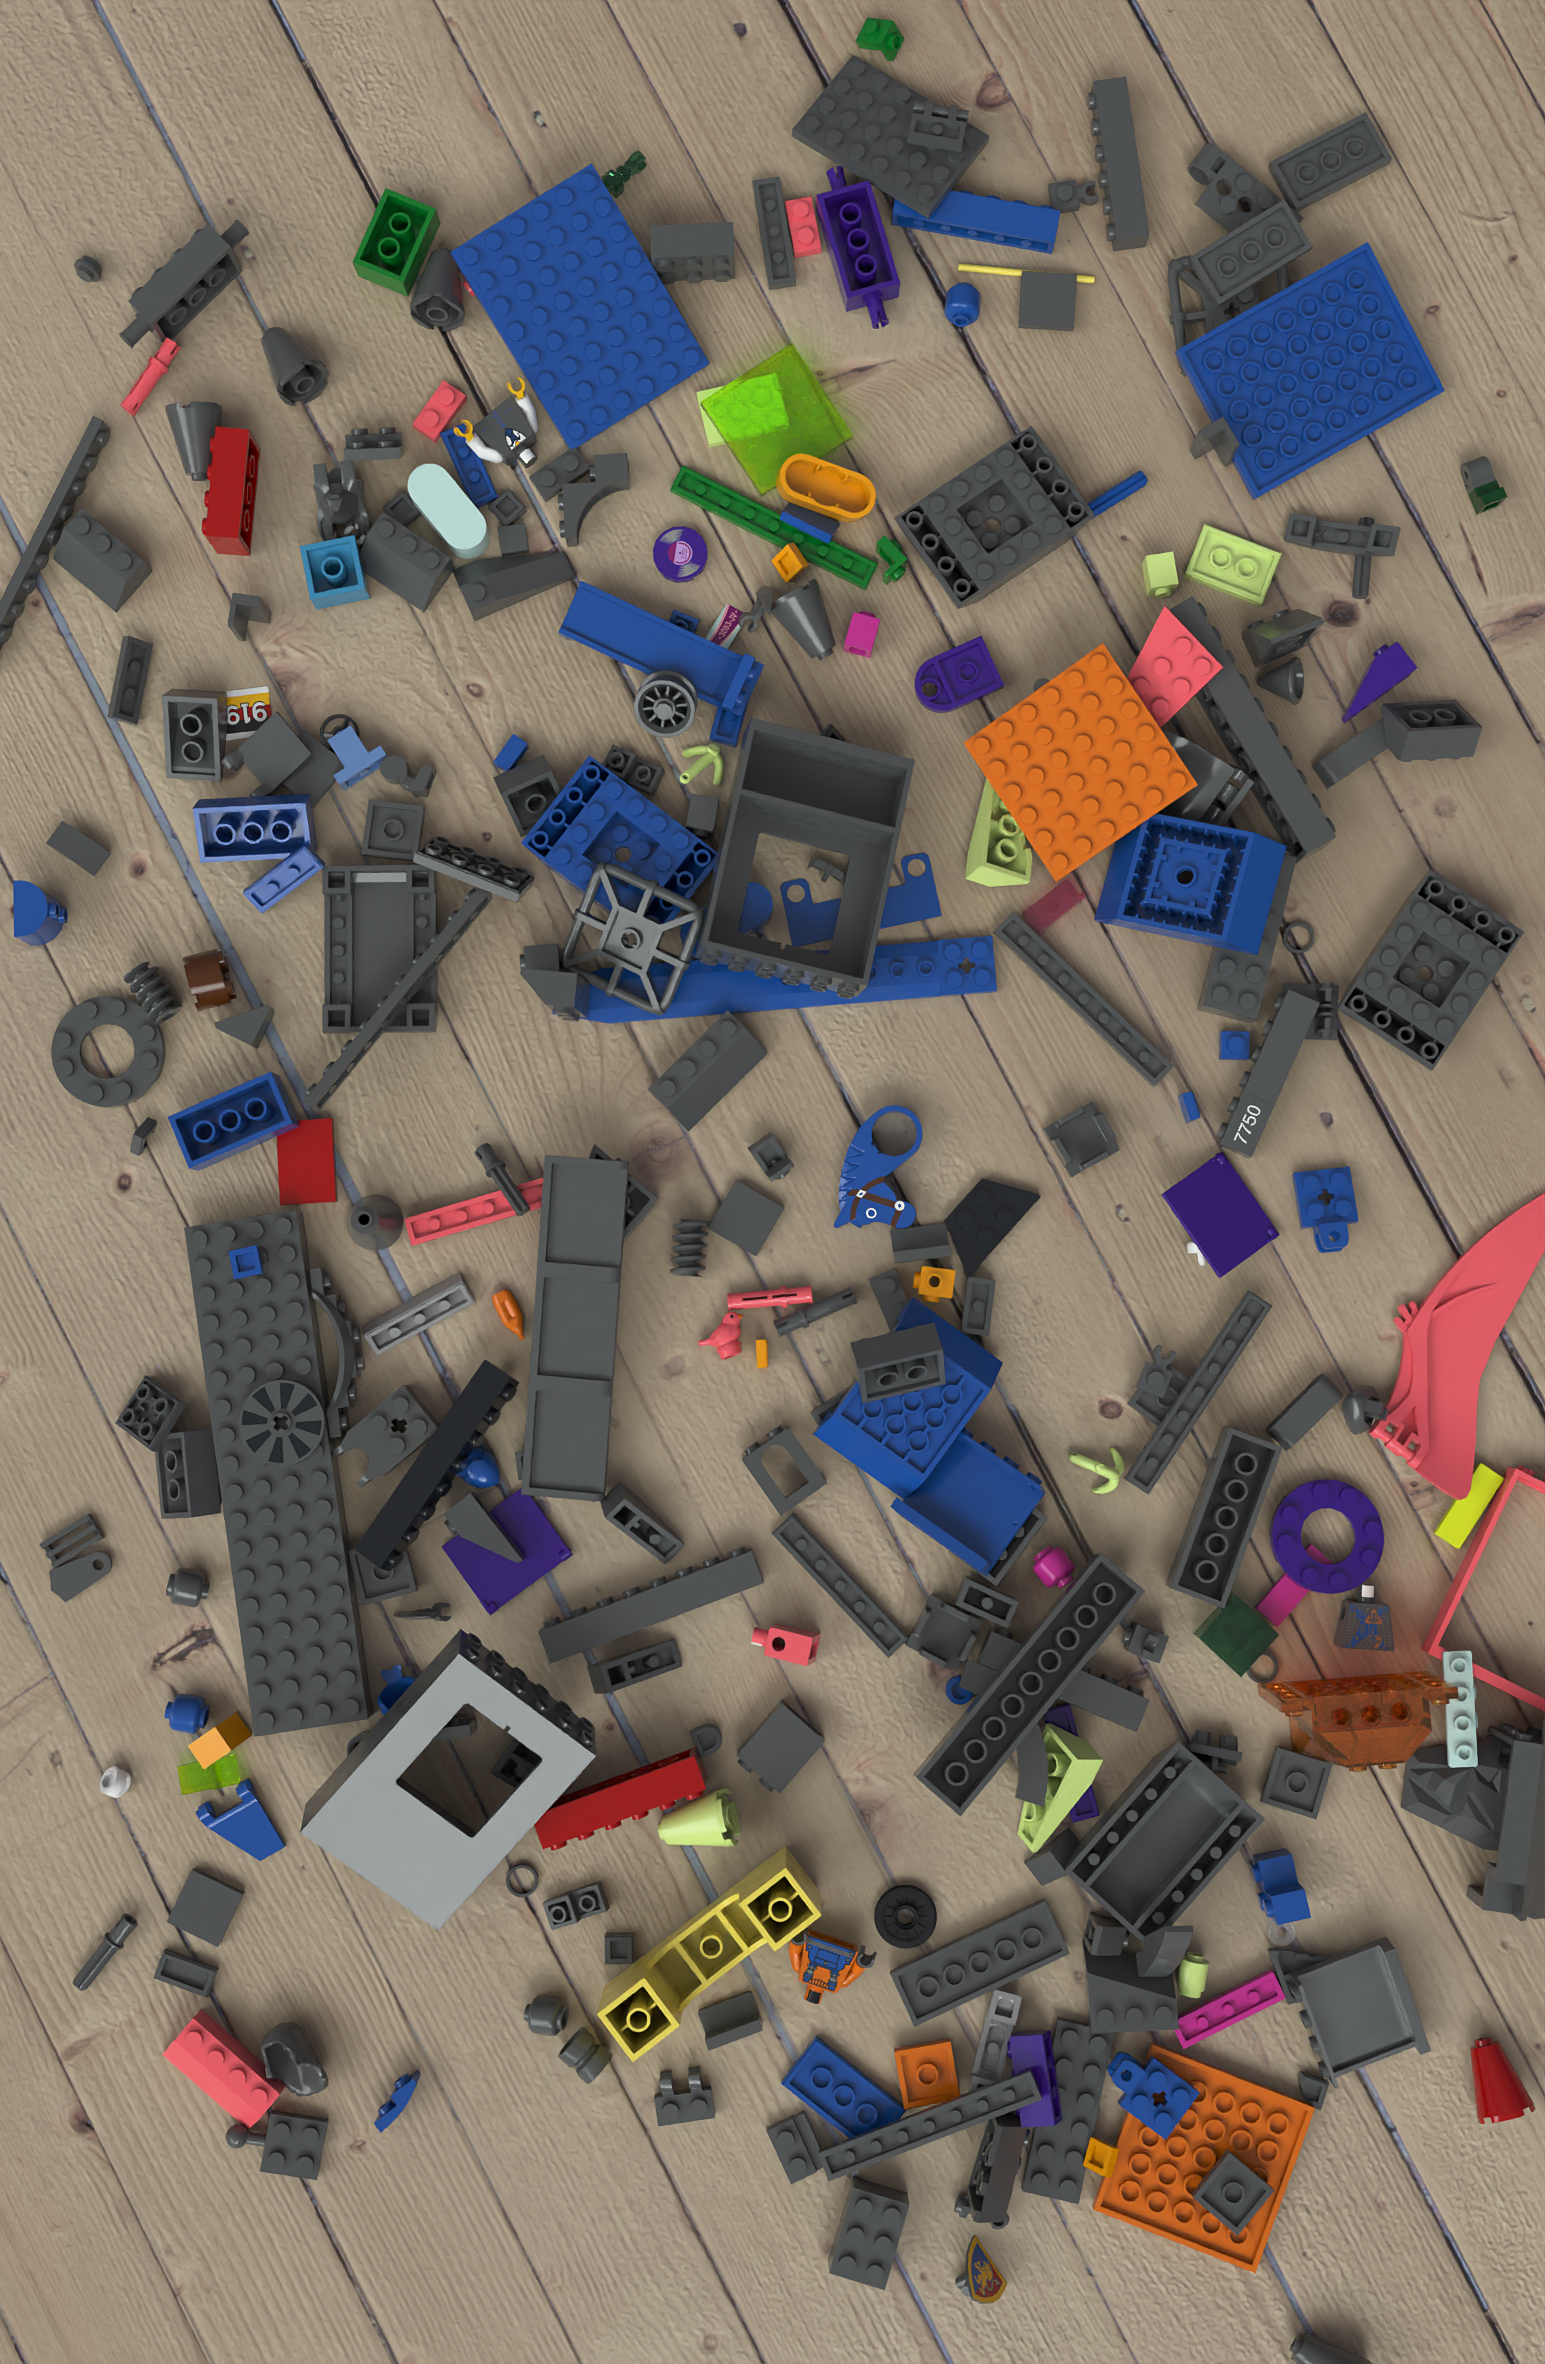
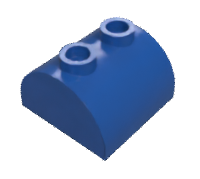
(36, 914)

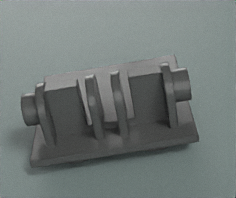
(1326, 1017)

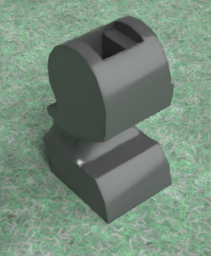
(397, 771)

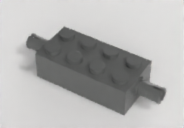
(185, 284)

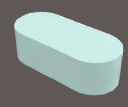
(448, 511)

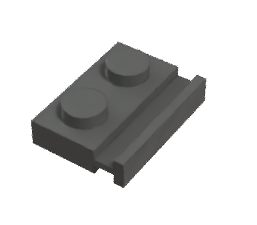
(796, 2146)

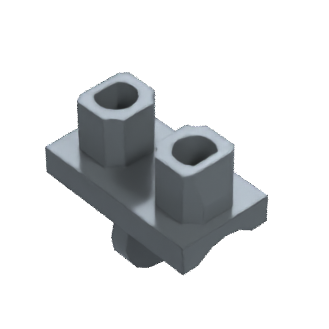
(1225, 1754)

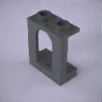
(786, 1439)

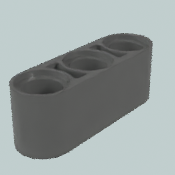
(1304, 1412)

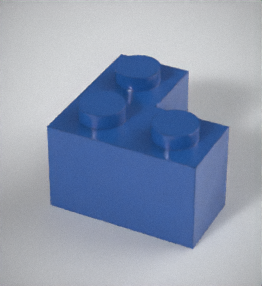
(1280, 1891)

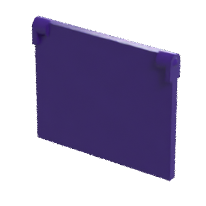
(1220, 1214)
(496, 1578)

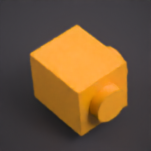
(934, 1283)

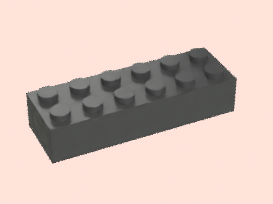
(1238, 979)
(1223, 1516)

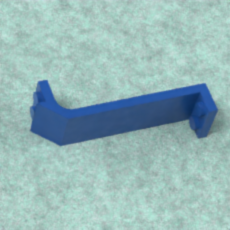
(656, 644)

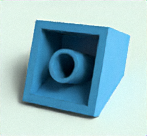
(334, 572)

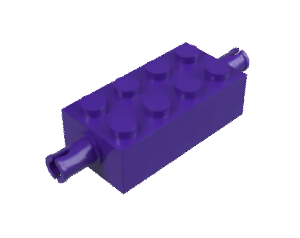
(857, 246)

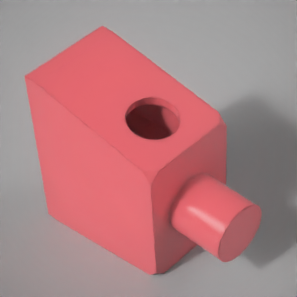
(799, 1644)

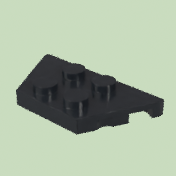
(985, 1220)

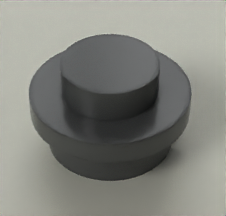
(88, 269)

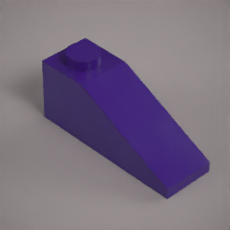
(1382, 674)

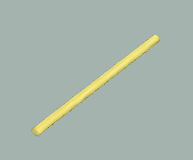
(1012, 272)

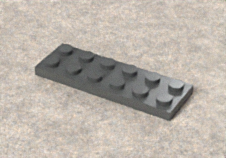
(979, 1962)
(1058, 2151)

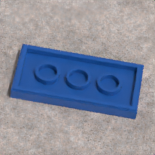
(840, 2091)

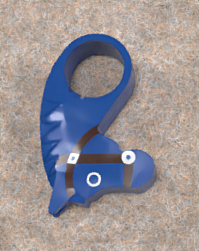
(862, 1184)

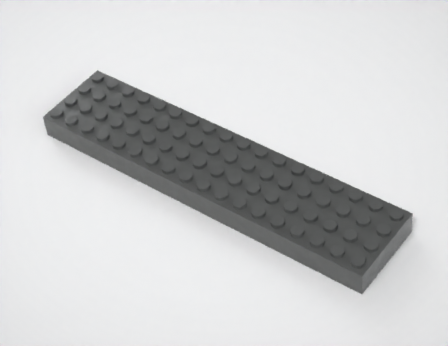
(287, 1520)

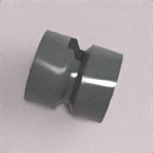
(582, 2053)

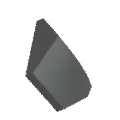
(515, 1763)

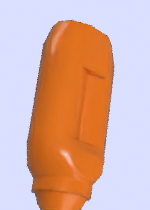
(509, 1312)

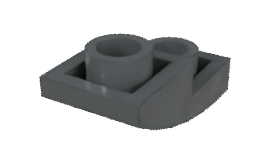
(634, 770)
(78, 848)
(576, 1905)

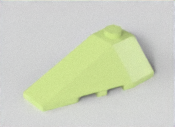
(997, 845)
(1070, 1773)

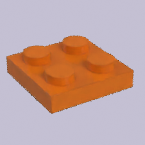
(926, 2073)

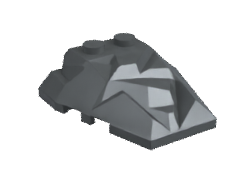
(1460, 1798)

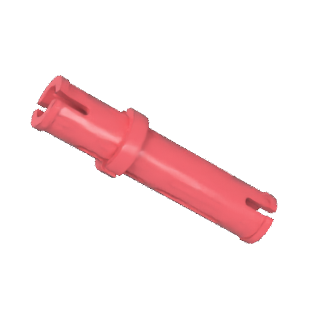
(146, 382)
(736, 1300)

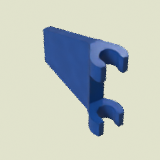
(244, 1824)

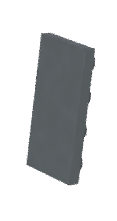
(474, 869)

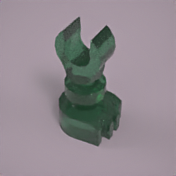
(614, 180)

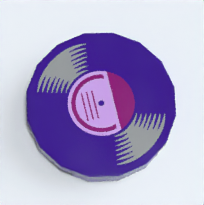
(680, 554)

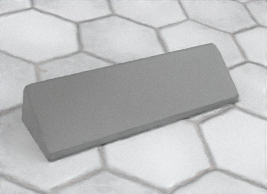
(417, 1314)

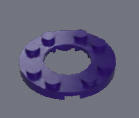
(1291, 1555)

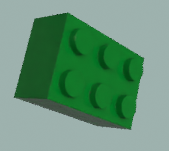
(396, 242)

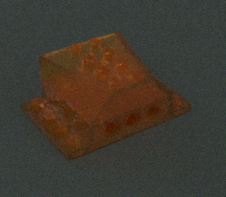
(1360, 1717)

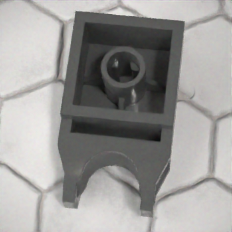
(380, 1438)

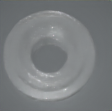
(1272, 1929)

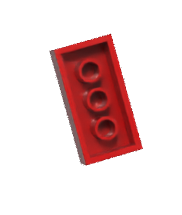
(231, 491)

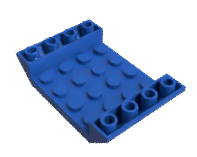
(908, 1434)

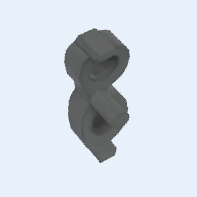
(828, 869)

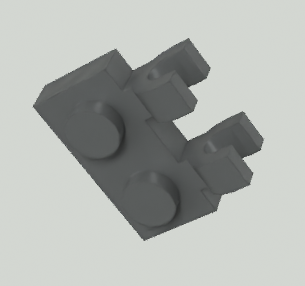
(685, 2104)

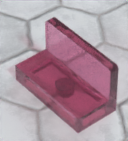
(1053, 906)

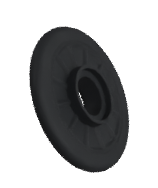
(918, 1929)

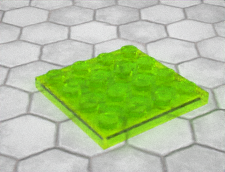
(774, 415)

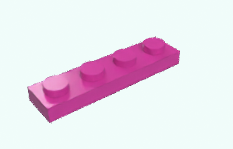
(1228, 2008)

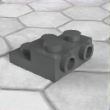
(373, 446)

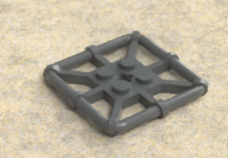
(1210, 314)
(648, 933)

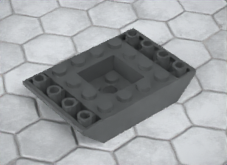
(1020, 490)
(1459, 945)

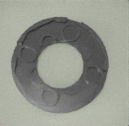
(136, 1080)

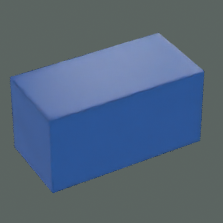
(511, 754)

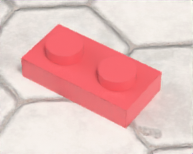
(803, 227)
(439, 411)

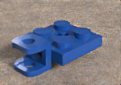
(1326, 1219)
(1141, 2082)

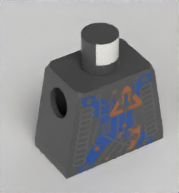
(1364, 1623)

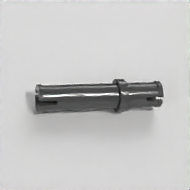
(814, 1312)

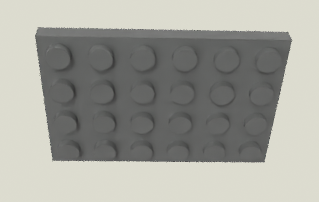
(865, 129)

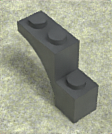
(607, 476)

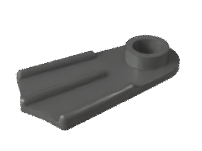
(78, 1575)

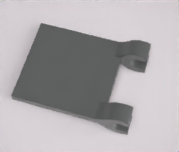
(270, 754)

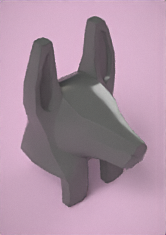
(339, 499)

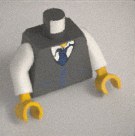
(506, 431)

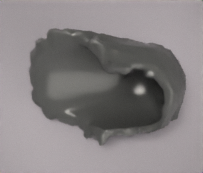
(292, 2060)

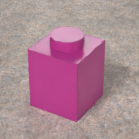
(862, 634)

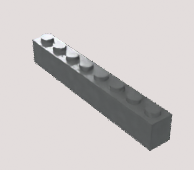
(651, 1605)

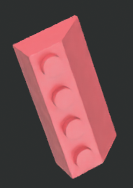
(224, 2069)

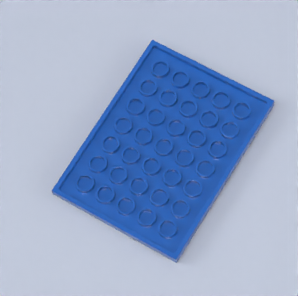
(580, 307)
(1311, 370)

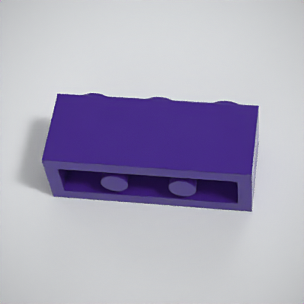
(1035, 2051)

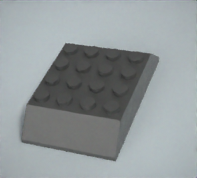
(1162, 1841)

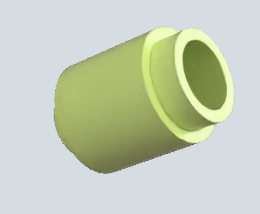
(1192, 1975)

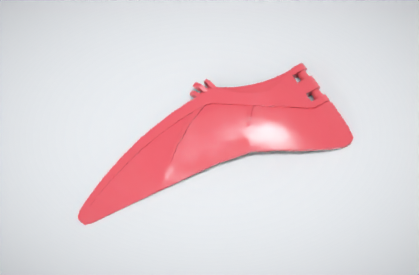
(1449, 1347)

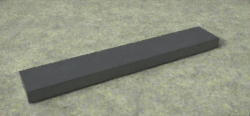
(840, 1585)

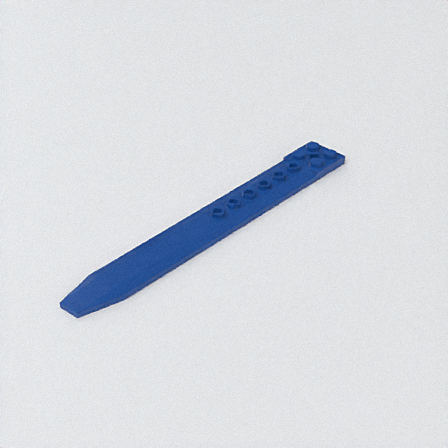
(896, 974)

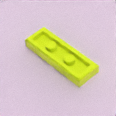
(1464, 1513)

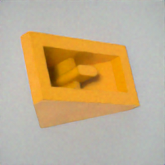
(220, 1740)

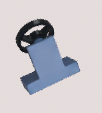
(351, 752)

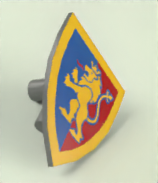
(982, 2277)

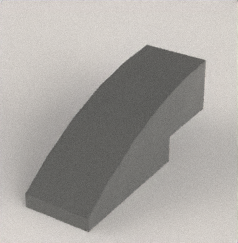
(1163, 1951)

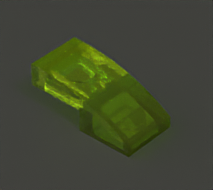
(218, 1775)

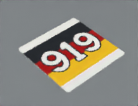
(247, 711)

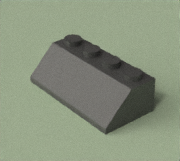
(707, 1071)

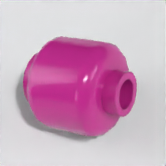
(1053, 1567)

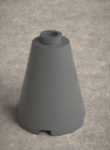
(439, 294)
(293, 368)
(192, 432)
(806, 619)
(384, 1222)
(1313, 2350)

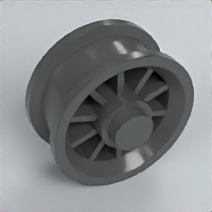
(666, 703)

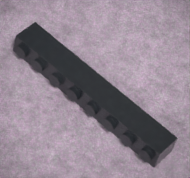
(437, 1466)

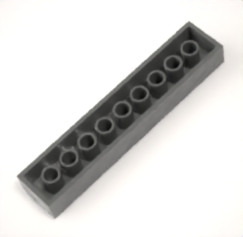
(1255, 745)
(1028, 1683)

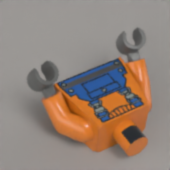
(826, 1962)

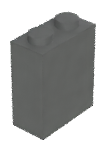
(779, 1747)

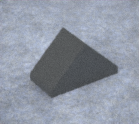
(248, 1026)
(1051, 1859)

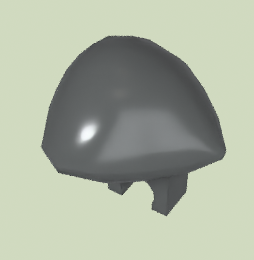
(1361, 1407)

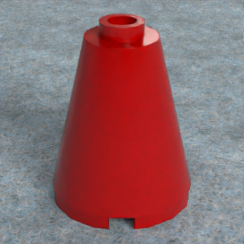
(1496, 2084)

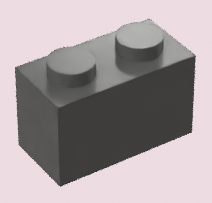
(986, 1601)

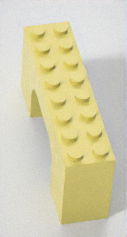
(761, 1908)

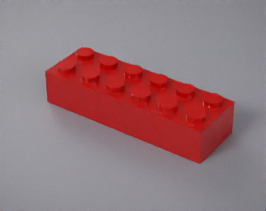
(622, 1798)

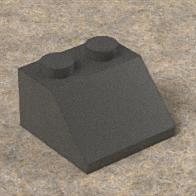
(528, 792)

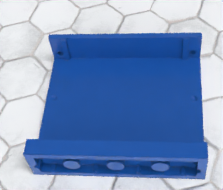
(972, 1502)

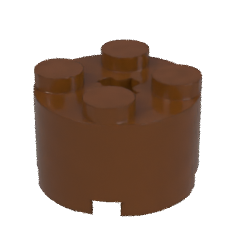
(208, 980)

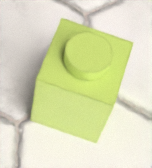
(1160, 574)

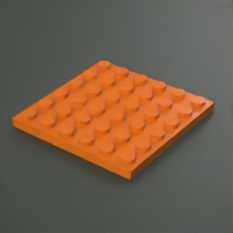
(1080, 763)
(1158, 2175)

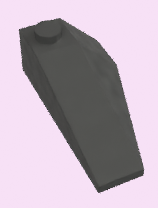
(504, 581)

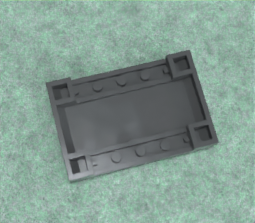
(372, 933)

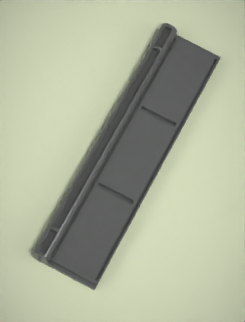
(575, 1327)

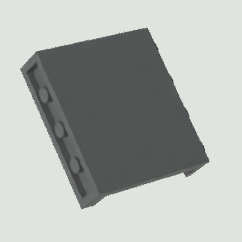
(1358, 2009)

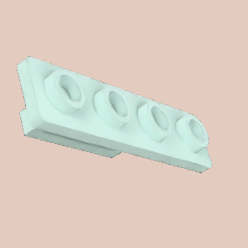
(1460, 1713)

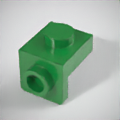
(880, 36)
(892, 554)

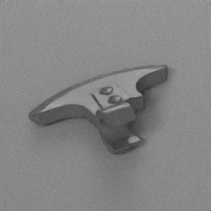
(763, 604)
(427, 1613)

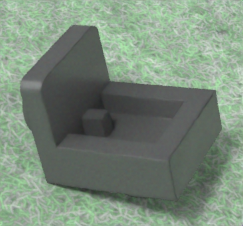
(771, 1157)

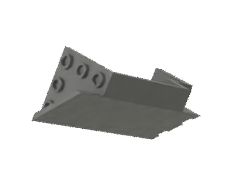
(1518, 1878)

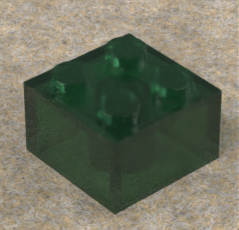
(1236, 1634)

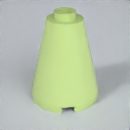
(702, 1822)

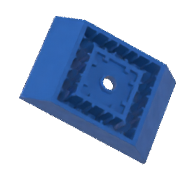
(600, 816)
(1221, 905)

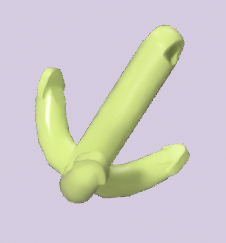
(710, 754)
(1112, 1474)

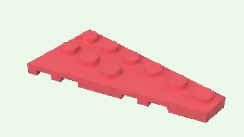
(1171, 668)

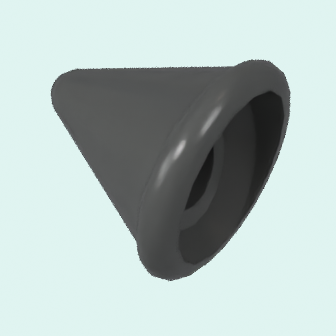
(1285, 681)

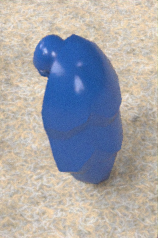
(481, 1469)

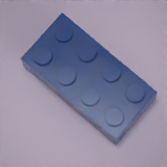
(253, 827)
(233, 1121)

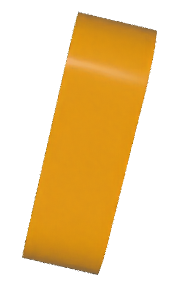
(825, 488)

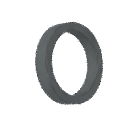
(1290, 949)
(1273, 1674)
(518, 1894)

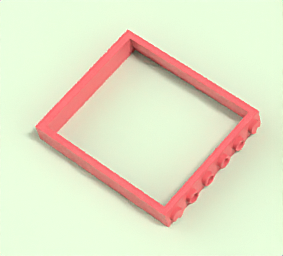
(1464, 1573)

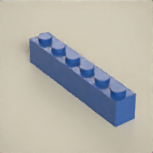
(986, 220)

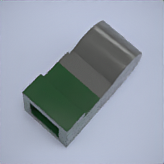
(1482, 485)

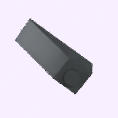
(640, 1523)
(477, 1525)
(634, 1667)

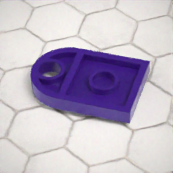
(959, 676)

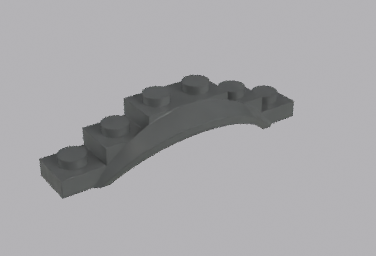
(350, 1361)

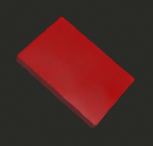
(307, 1163)

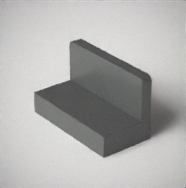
(1216, 437)
(245, 609)
(920, 1243)
(730, 2020)

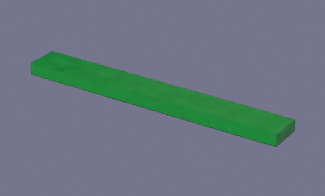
(768, 526)

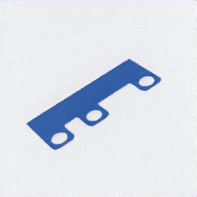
(903, 904)

